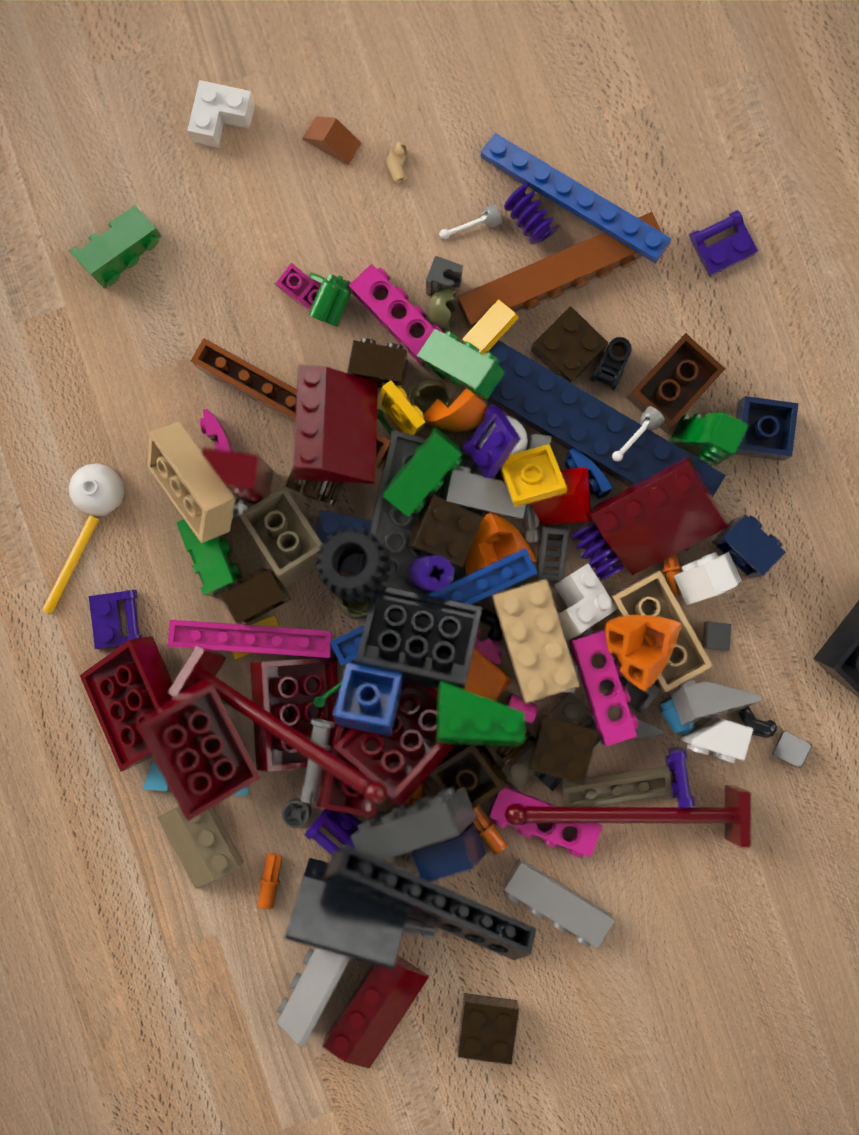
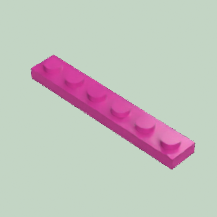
(249, 638)

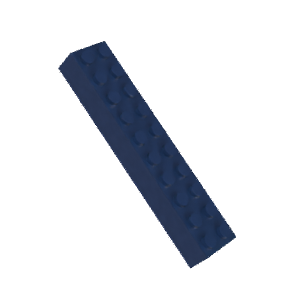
(584, 422)

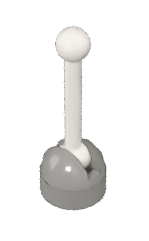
(490, 217)
(650, 420)

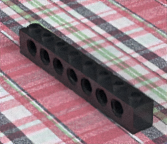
(430, 903)

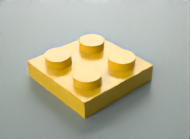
(404, 415)
(532, 475)

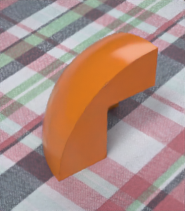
(463, 414)
(494, 541)
(642, 645)

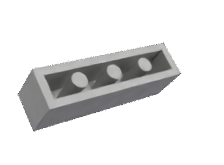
(558, 903)

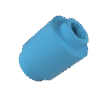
(671, 716)

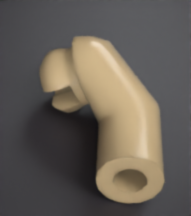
(395, 161)

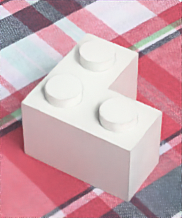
(218, 106)
(707, 577)
(585, 601)

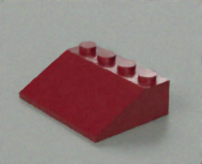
(335, 426)
(659, 516)
(126, 691)
(288, 693)
(198, 749)
(406, 755)

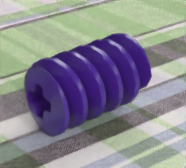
(529, 216)
(597, 552)
(441, 573)

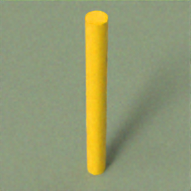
(70, 564)

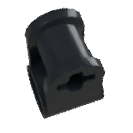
(610, 366)

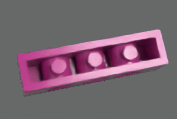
(375, 279)
(625, 724)
(579, 845)

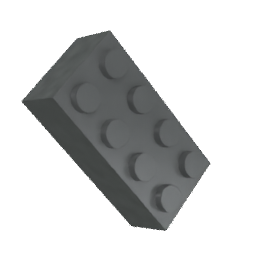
(415, 825)

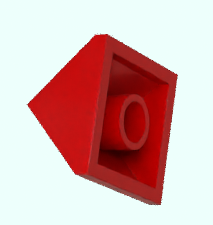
(567, 507)

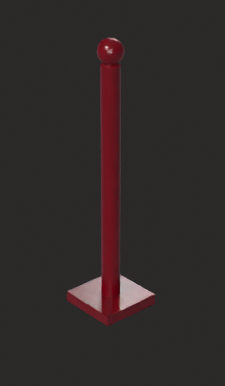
(207, 663)
(735, 815)

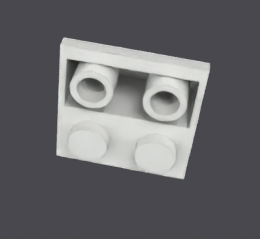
(722, 737)

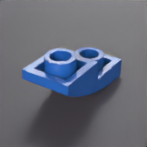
(597, 481)

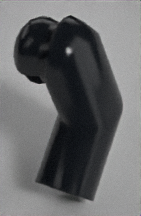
(493, 622)
(760, 728)

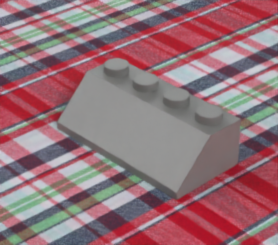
(310, 993)

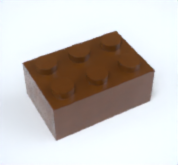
(677, 381)

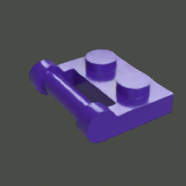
(727, 251)
(498, 444)
(107, 619)
(680, 785)
(338, 824)

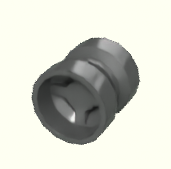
(293, 815)

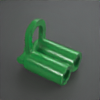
(330, 298)

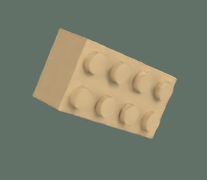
(190, 481)
(655, 598)
(535, 641)

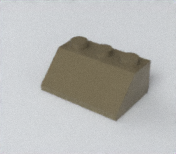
(283, 536)
(201, 845)

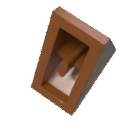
(332, 138)

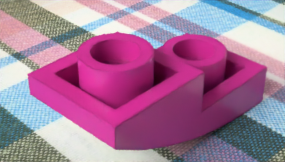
(298, 286)
(214, 430)
(489, 649)
(529, 708)

